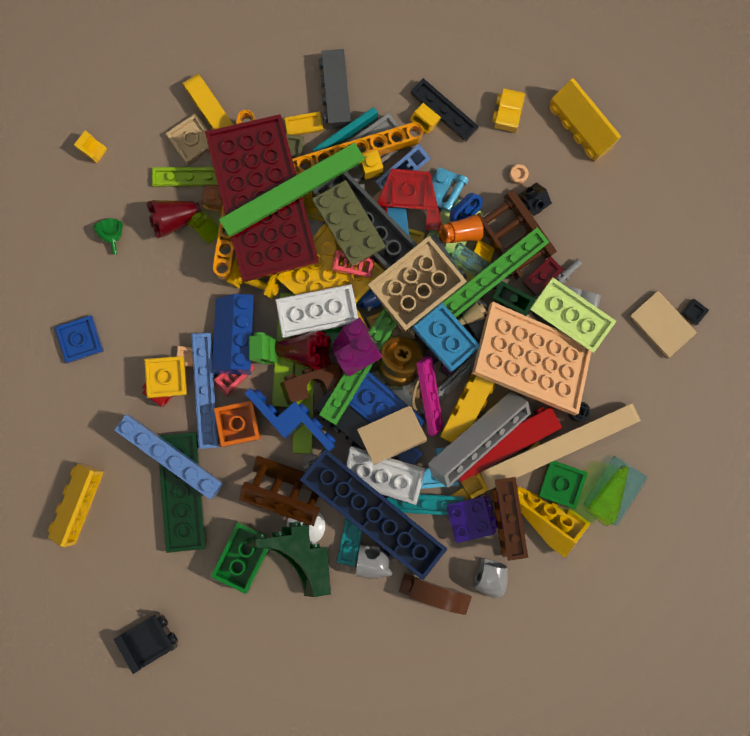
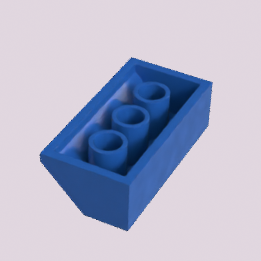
(231, 334)

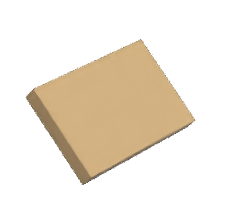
(663, 324)
(392, 435)

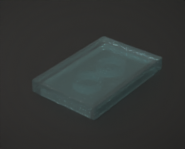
(634, 483)

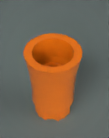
(462, 230)

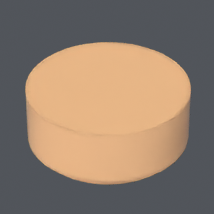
(518, 174)

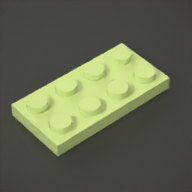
(573, 314)

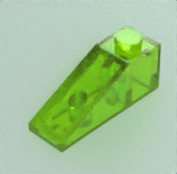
(609, 499)

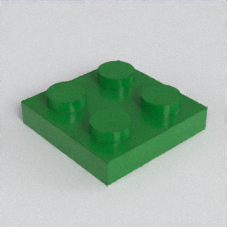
(562, 484)

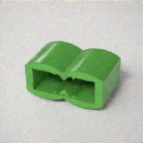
(262, 348)

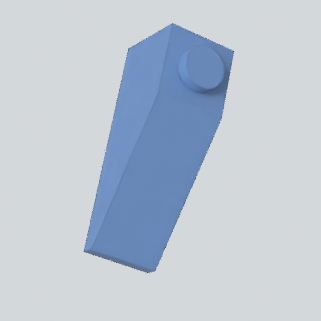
(411, 161)

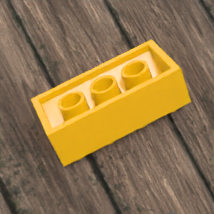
(584, 120)
(75, 505)

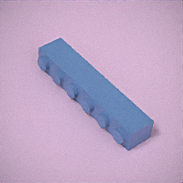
(169, 456)

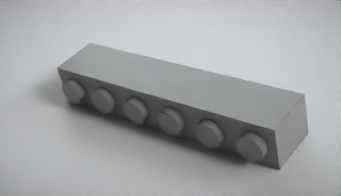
(479, 439)

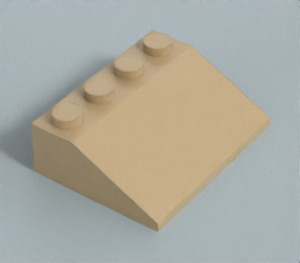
(417, 284)

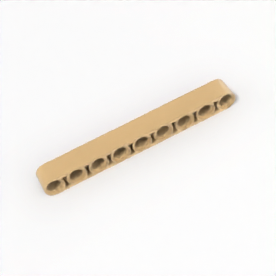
(561, 445)

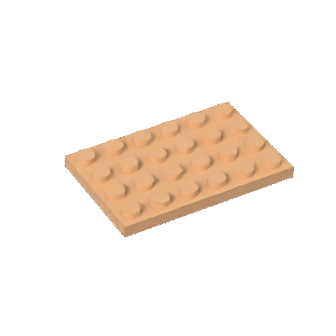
(532, 359)

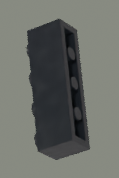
(347, 424)

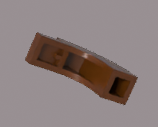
(435, 595)

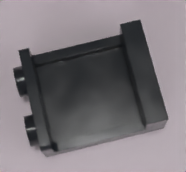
(146, 642)

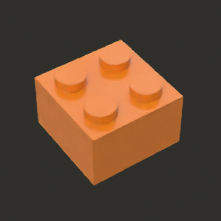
(237, 424)

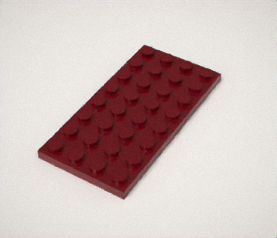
(247, 164)

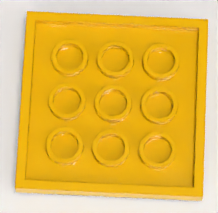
(321, 277)

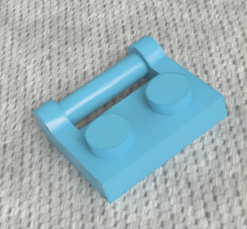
(442, 183)

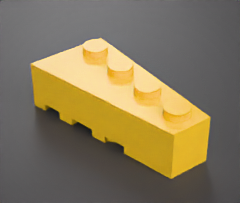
(467, 407)

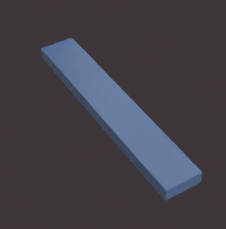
(204, 390)

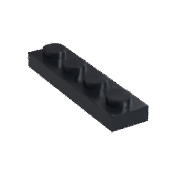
(449, 113)

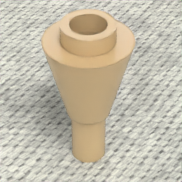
(475, 313)

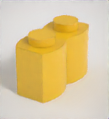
(509, 110)

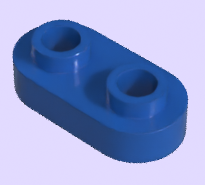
(465, 208)

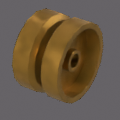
(399, 361)

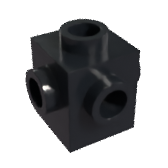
(535, 198)

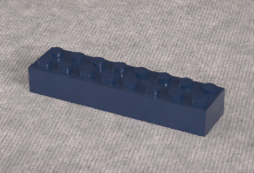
(373, 514)

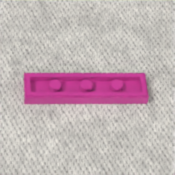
(430, 395)

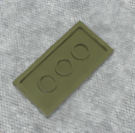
(348, 223)

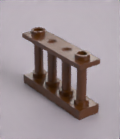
(523, 218)
(275, 502)
(509, 519)

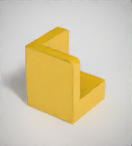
(90, 147)
(474, 486)

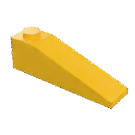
(556, 526)

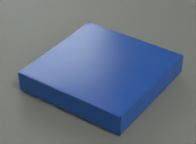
(79, 339)

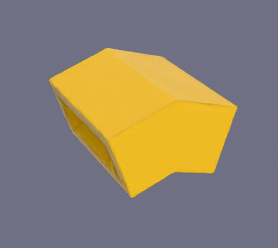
(426, 118)

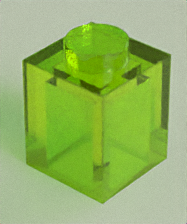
(204, 226)

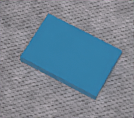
(446, 337)

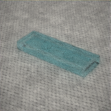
(470, 260)

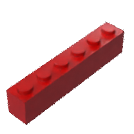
(525, 434)

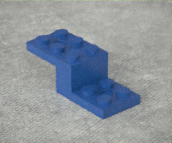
(291, 419)

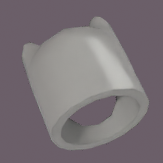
(373, 562)

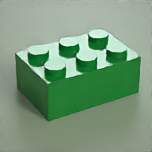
(240, 563)

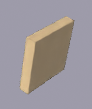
(189, 138)

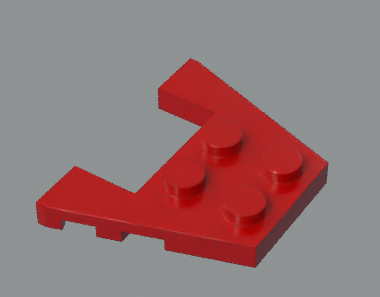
(411, 190)

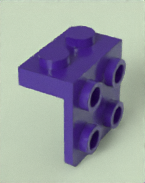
(472, 519)

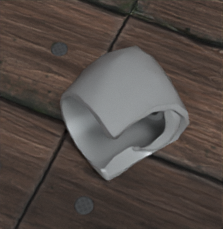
(491, 578)

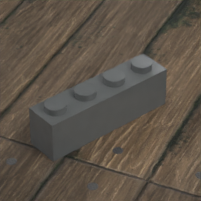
(336, 88)

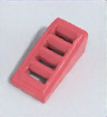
(350, 271)
(233, 385)

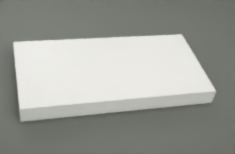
(316, 311)
(389, 477)

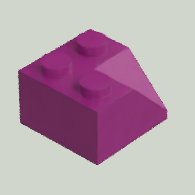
(355, 347)

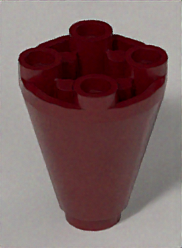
(170, 215)
(306, 349)

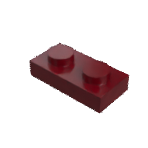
(542, 275)

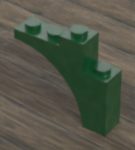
(307, 559)

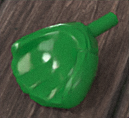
(109, 231)

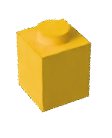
(372, 165)

